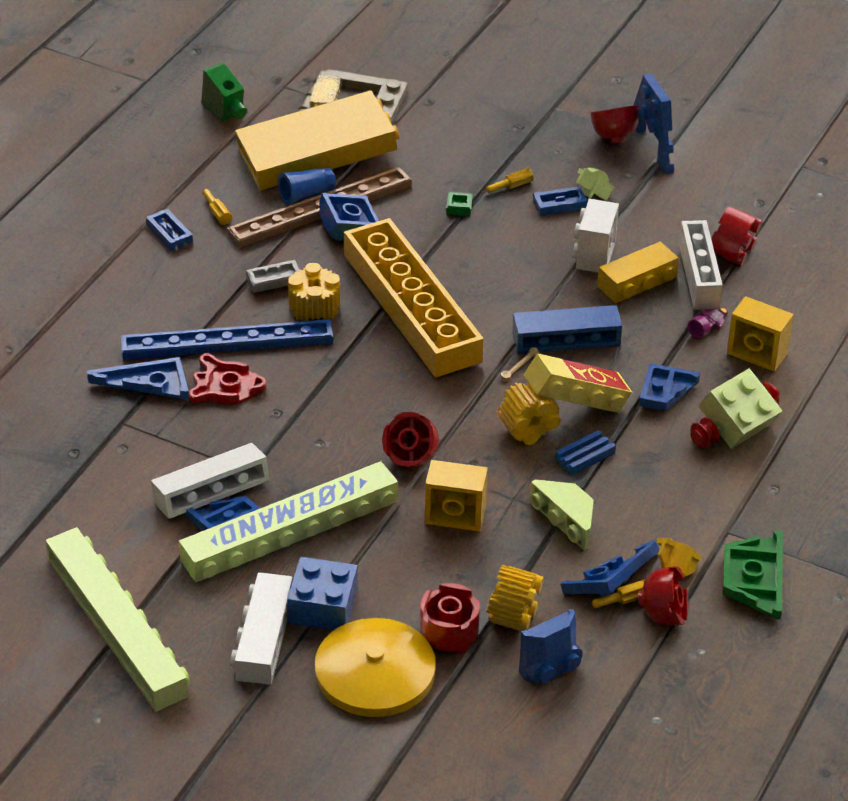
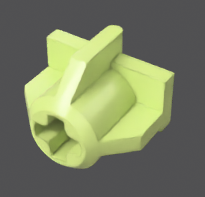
(594, 182)

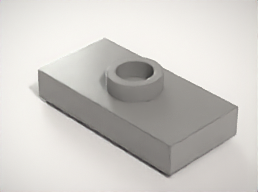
(271, 276)

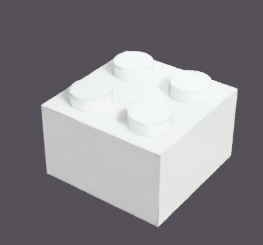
(595, 234)

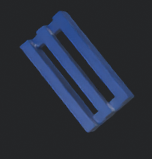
(559, 200)
(165, 232)
(582, 450)

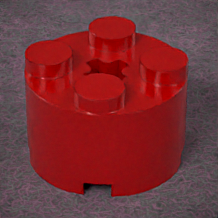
(735, 235)
(450, 617)

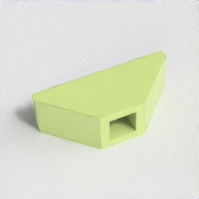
(565, 507)

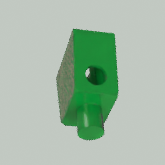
(222, 92)

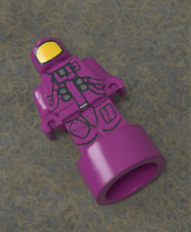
(702, 324)

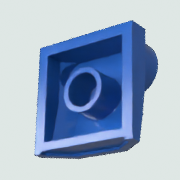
(345, 213)
(550, 649)

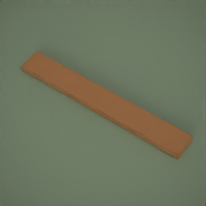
(308, 210)

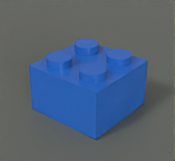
(322, 593)

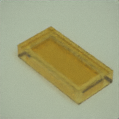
(325, 90)

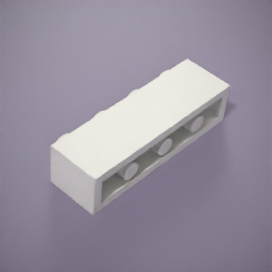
(700, 265)
(210, 480)
(263, 629)

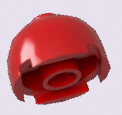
(615, 122)
(410, 440)
(664, 597)

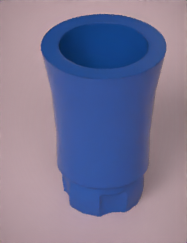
(305, 184)

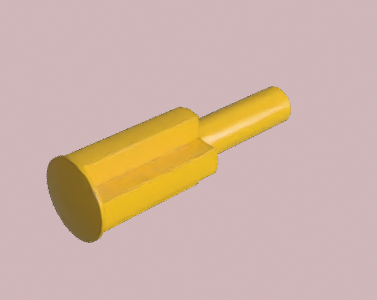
(513, 180)
(218, 208)
(624, 594)

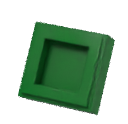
(459, 204)

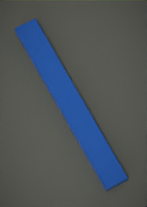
(226, 339)

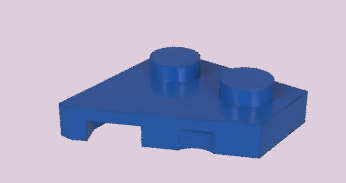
(666, 386)
(220, 512)

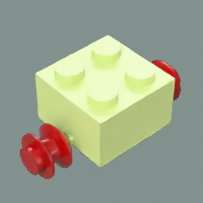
(736, 411)

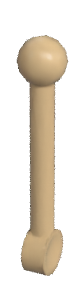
(506, 375)

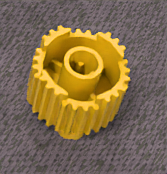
(314, 293)
(527, 413)
(514, 598)

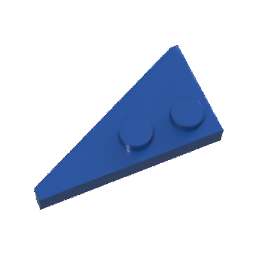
(153, 377)
(611, 573)

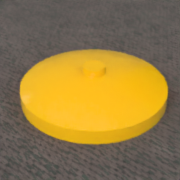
(375, 667)

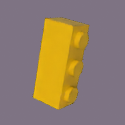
(637, 272)

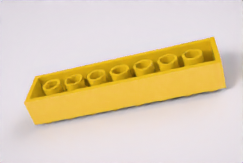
(413, 297)

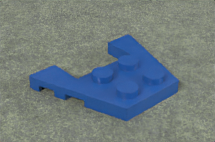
(656, 113)

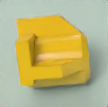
(678, 554)

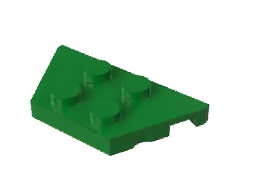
(755, 573)

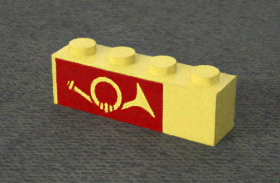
(577, 383)

